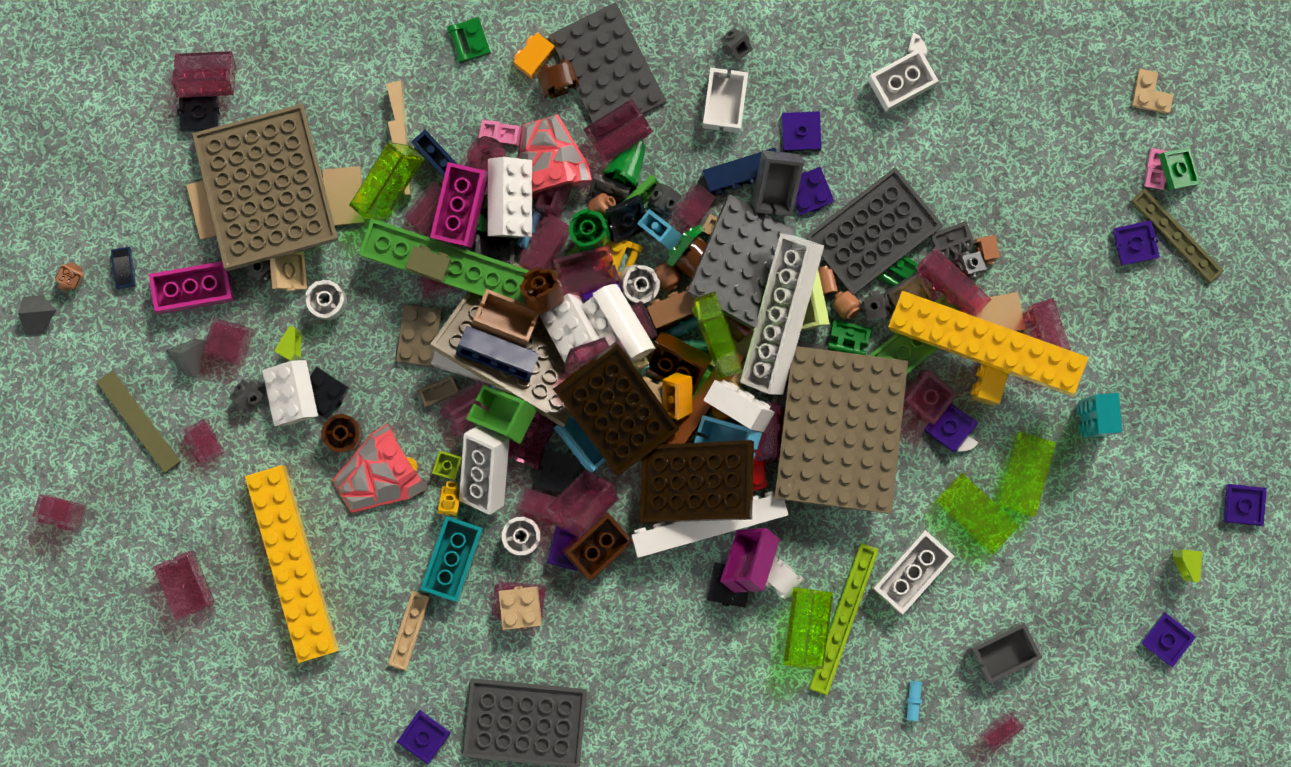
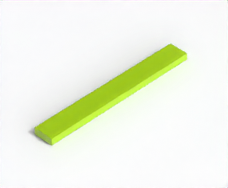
(844, 617)

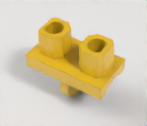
(449, 499)

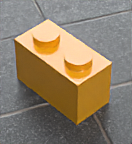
(533, 55)
(677, 395)

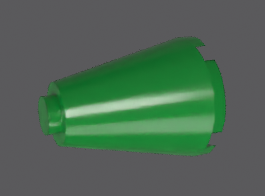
(627, 166)

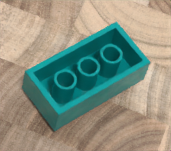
(1099, 416)
(452, 559)

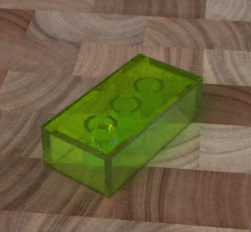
(386, 181)
(717, 334)
(1025, 474)
(976, 513)
(808, 628)

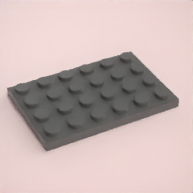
(607, 63)
(874, 231)
(738, 260)
(525, 723)

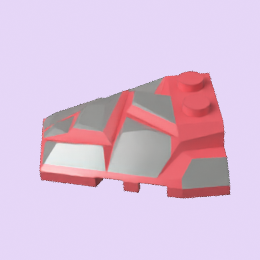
(553, 155)
(378, 474)

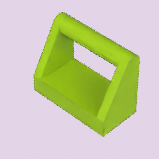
(290, 344)
(1188, 564)

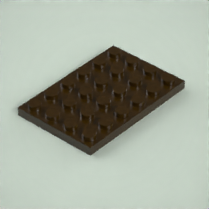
(616, 408)
(697, 482)

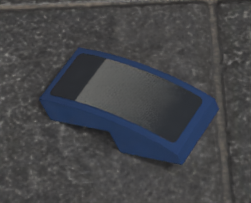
(123, 268)

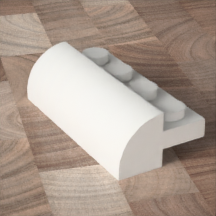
(617, 322)

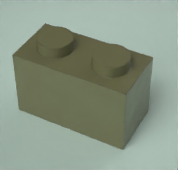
(429, 264)

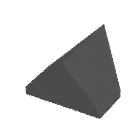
(35, 314)
(188, 356)

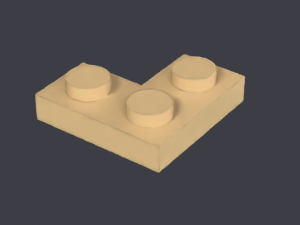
(1146, 96)

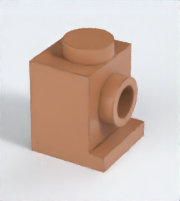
(988, 249)

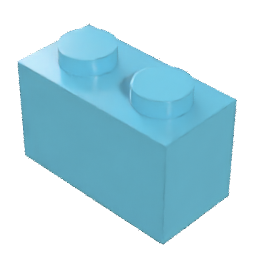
(659, 229)

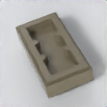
(438, 391)

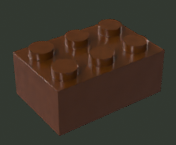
(677, 356)
(597, 547)

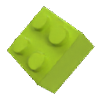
(447, 465)

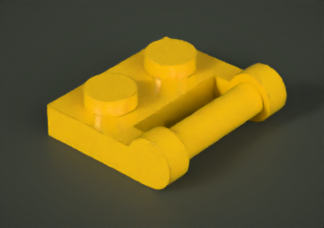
(618, 250)

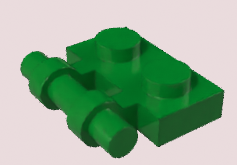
(850, 334)

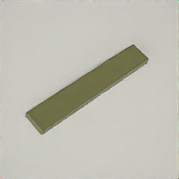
(1176, 236)
(139, 421)

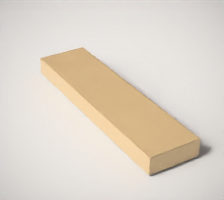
(409, 630)

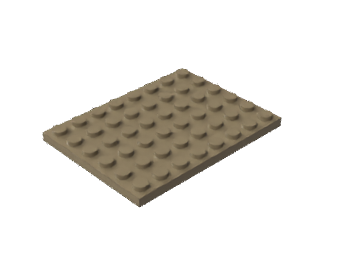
(264, 187)
(545, 375)
(841, 430)

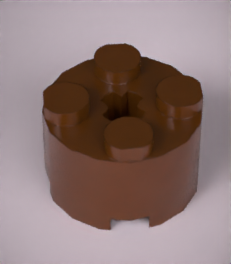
(557, 79)
(689, 260)
(542, 290)
(335, 425)

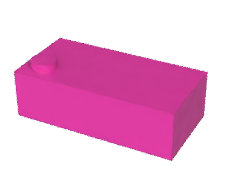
(459, 205)
(191, 288)

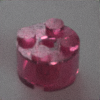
(481, 147)

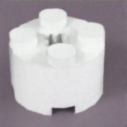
(643, 274)
(327, 289)
(512, 529)
(783, 578)

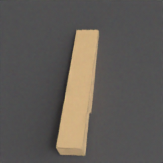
(398, 126)

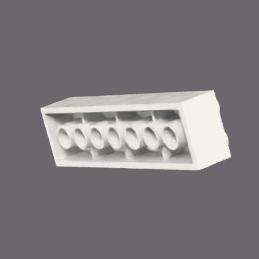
(781, 314)
(682, 533)

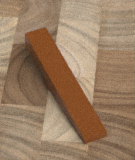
(691, 422)

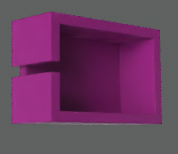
(750, 560)

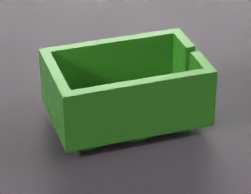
(505, 415)

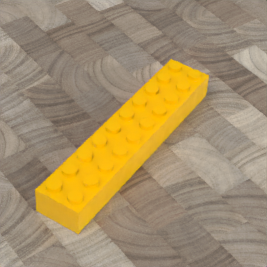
(988, 343)
(291, 563)

